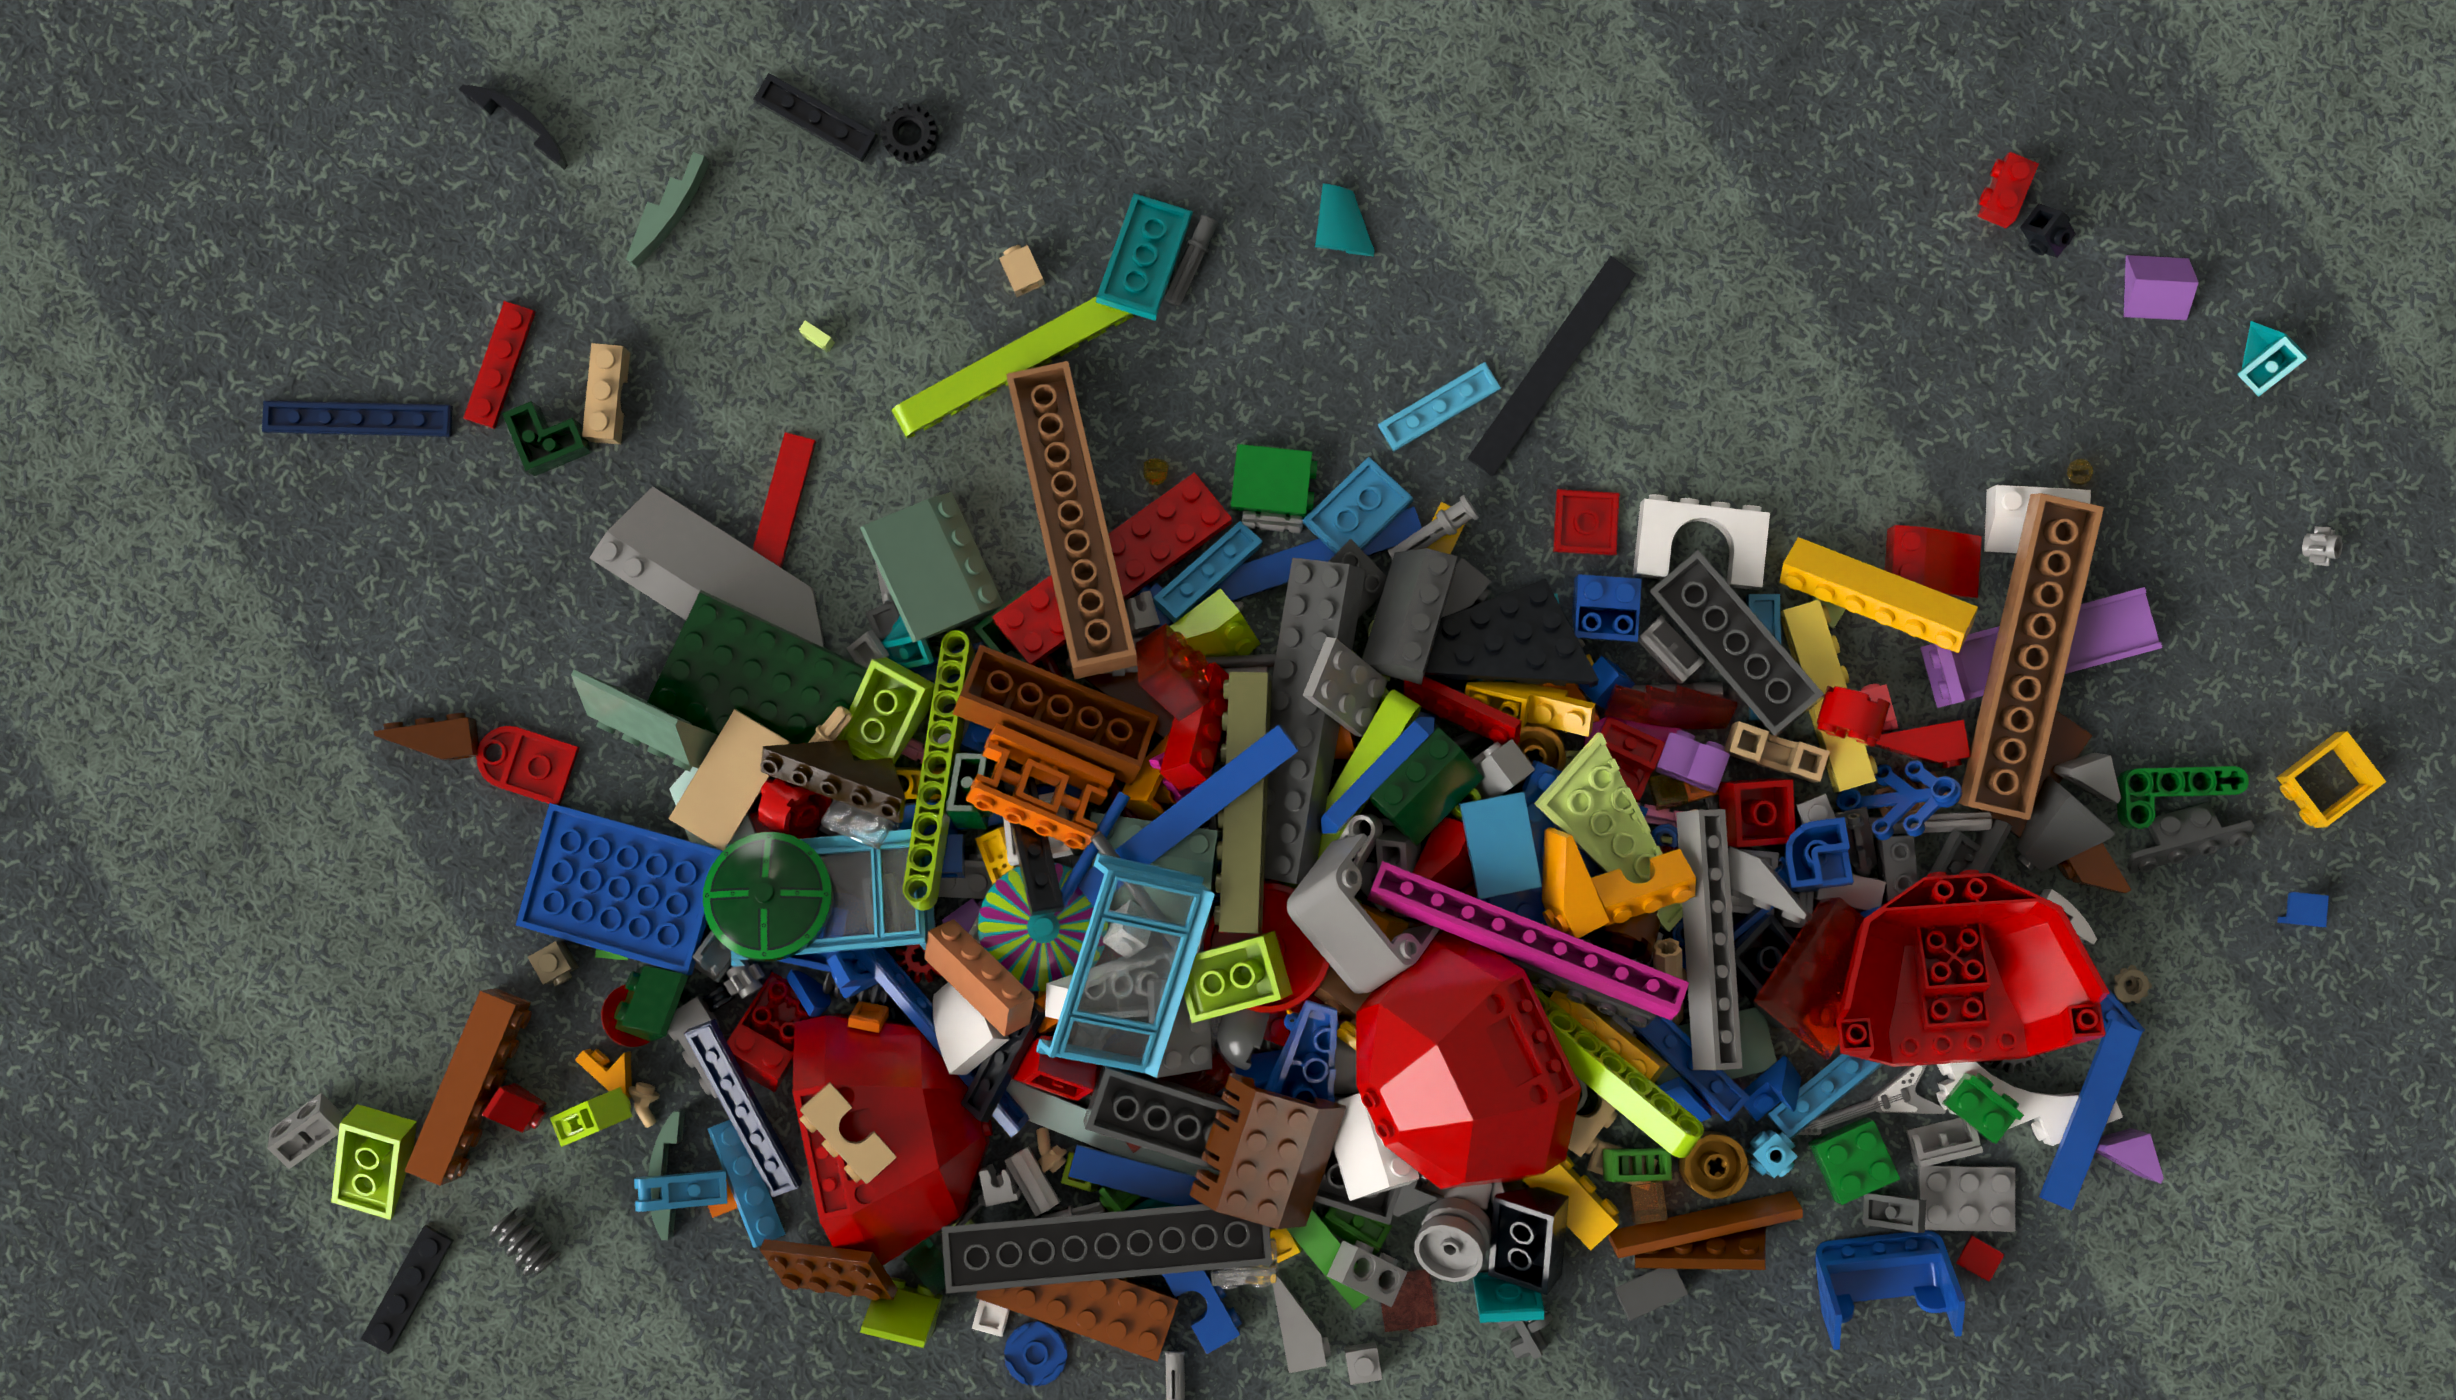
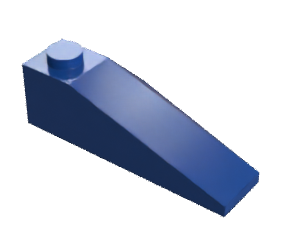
(1308, 1056)

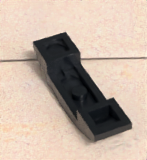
(490, 100)

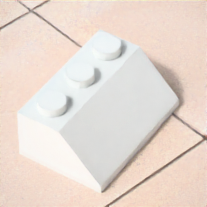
(2007, 511)
(1362, 1156)

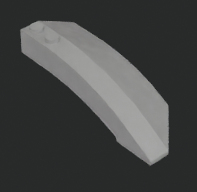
(678, 553)

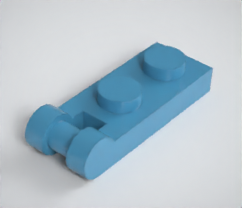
(681, 1190)

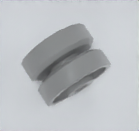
(1453, 1239)

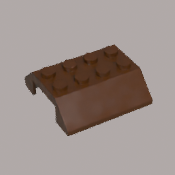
(1267, 1155)

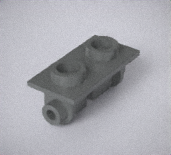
(1862, 849)

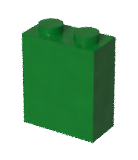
(1273, 480)

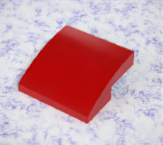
(1634, 753)

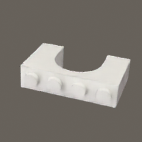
(1743, 528)

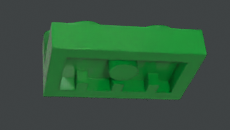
(1982, 1107)

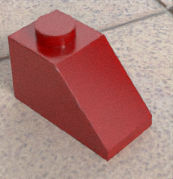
(515, 1108)

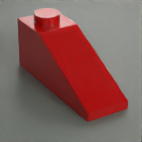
(1930, 743)

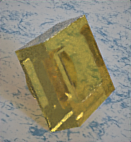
(1667, 792)

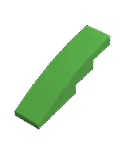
(1322, 1248)

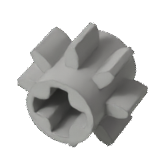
(2322, 546)
(744, 979)

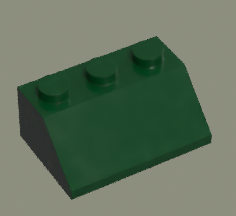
(1426, 786)

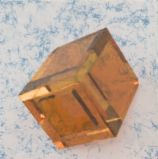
(1648, 1203)

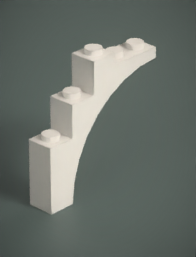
(2048, 1110)

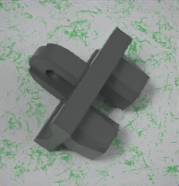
(1531, 1339)

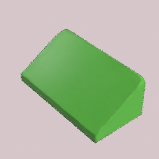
(1356, 1227)

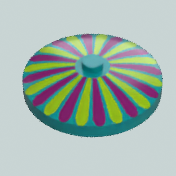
(1030, 946)

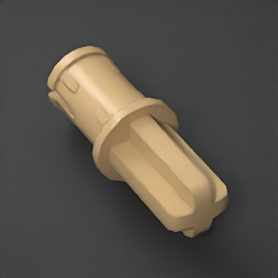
(832, 726)

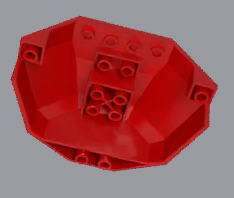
(1967, 976)
(1465, 1069)
(914, 1106)

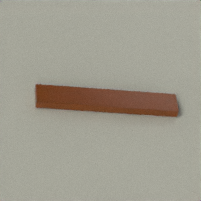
(1705, 1224)

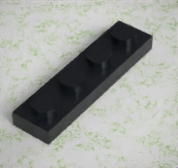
(815, 117)
(999, 1069)
(407, 1289)

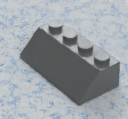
(1410, 613)

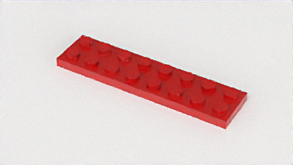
(1141, 551)

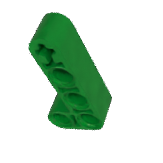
(2181, 786)

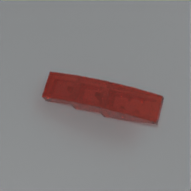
(1676, 709)

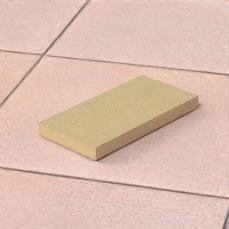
(726, 781)

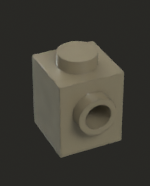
(553, 963)

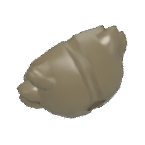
(2137, 988)

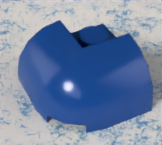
(1818, 856)

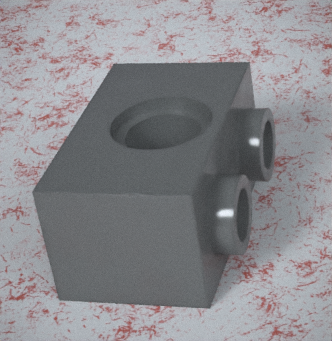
(1896, 864)

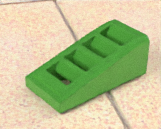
(1617, 1168)

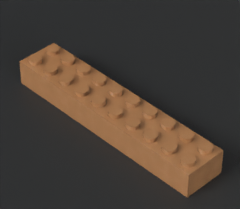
(1071, 520)
(2030, 655)

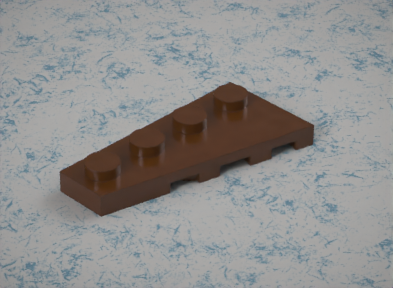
(1128, 690)

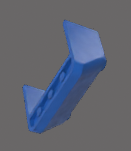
(1884, 1269)

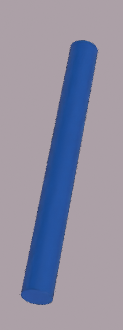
(1091, 851)

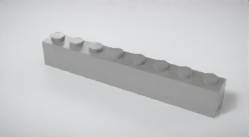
(1710, 943)

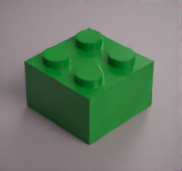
(1854, 1160)

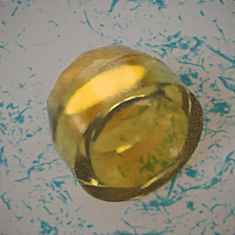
(2080, 465)
(1155, 471)

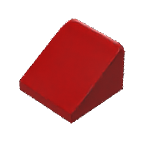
(1980, 1258)

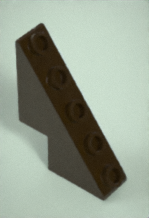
(832, 772)

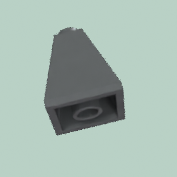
(2058, 829)

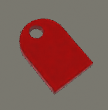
(528, 764)

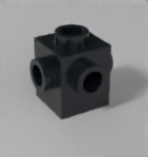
(2048, 231)

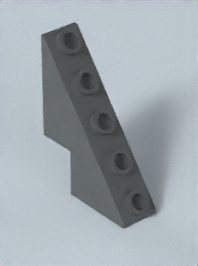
(1582, 994)

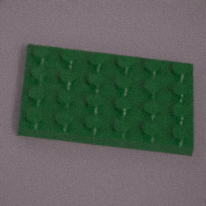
(751, 665)

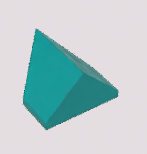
(2268, 357)
(906, 652)

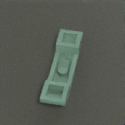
(670, 1133)

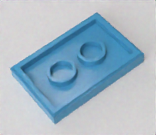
(1358, 508)
(1500, 845)

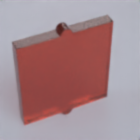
(1413, 1304)

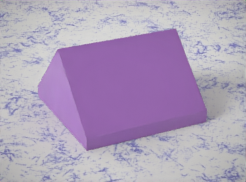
(2159, 287)
(2132, 1151)

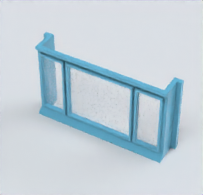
(868, 896)
(1131, 966)

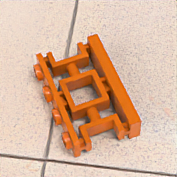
(1050, 767)

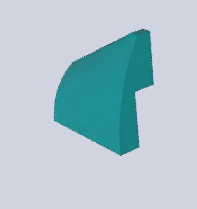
(1342, 223)

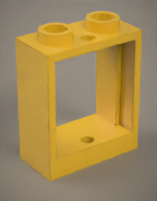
(2356, 762)

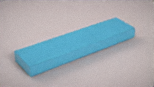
(1439, 406)

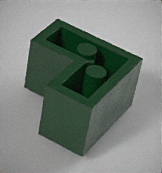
(542, 446)

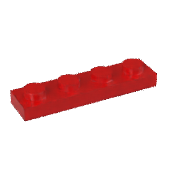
(499, 365)
(1464, 710)

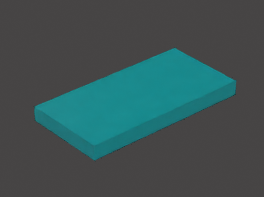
(1144, 257)

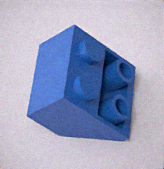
(1606, 607)

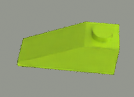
(591, 1116)

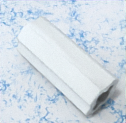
(1032, 1181)

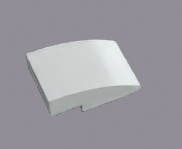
(962, 1032)

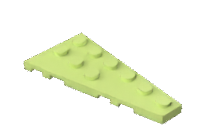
(1604, 818)

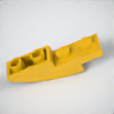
(1536, 705)

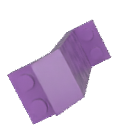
(2103, 633)

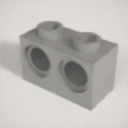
(304, 1131)
(1367, 1273)

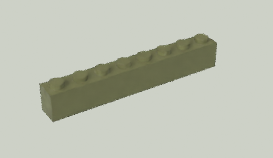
(1245, 817)

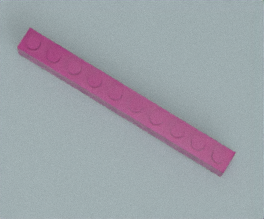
(1528, 941)

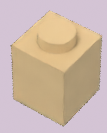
(1021, 270)

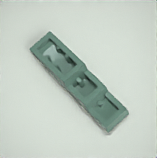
(660, 220)

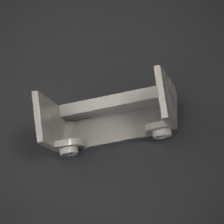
(1343, 930)

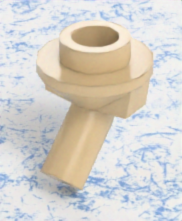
(643, 1095)
(1052, 1157)

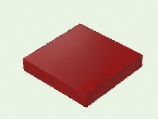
(1586, 522)

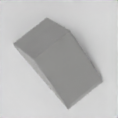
(2093, 774)

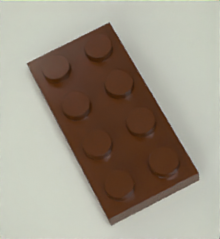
(829, 1269)

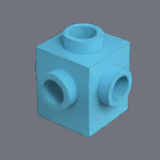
(1761, 1149)

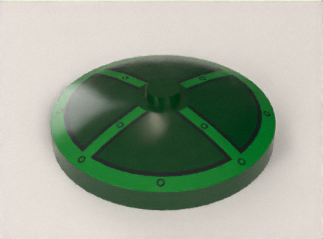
(768, 896)

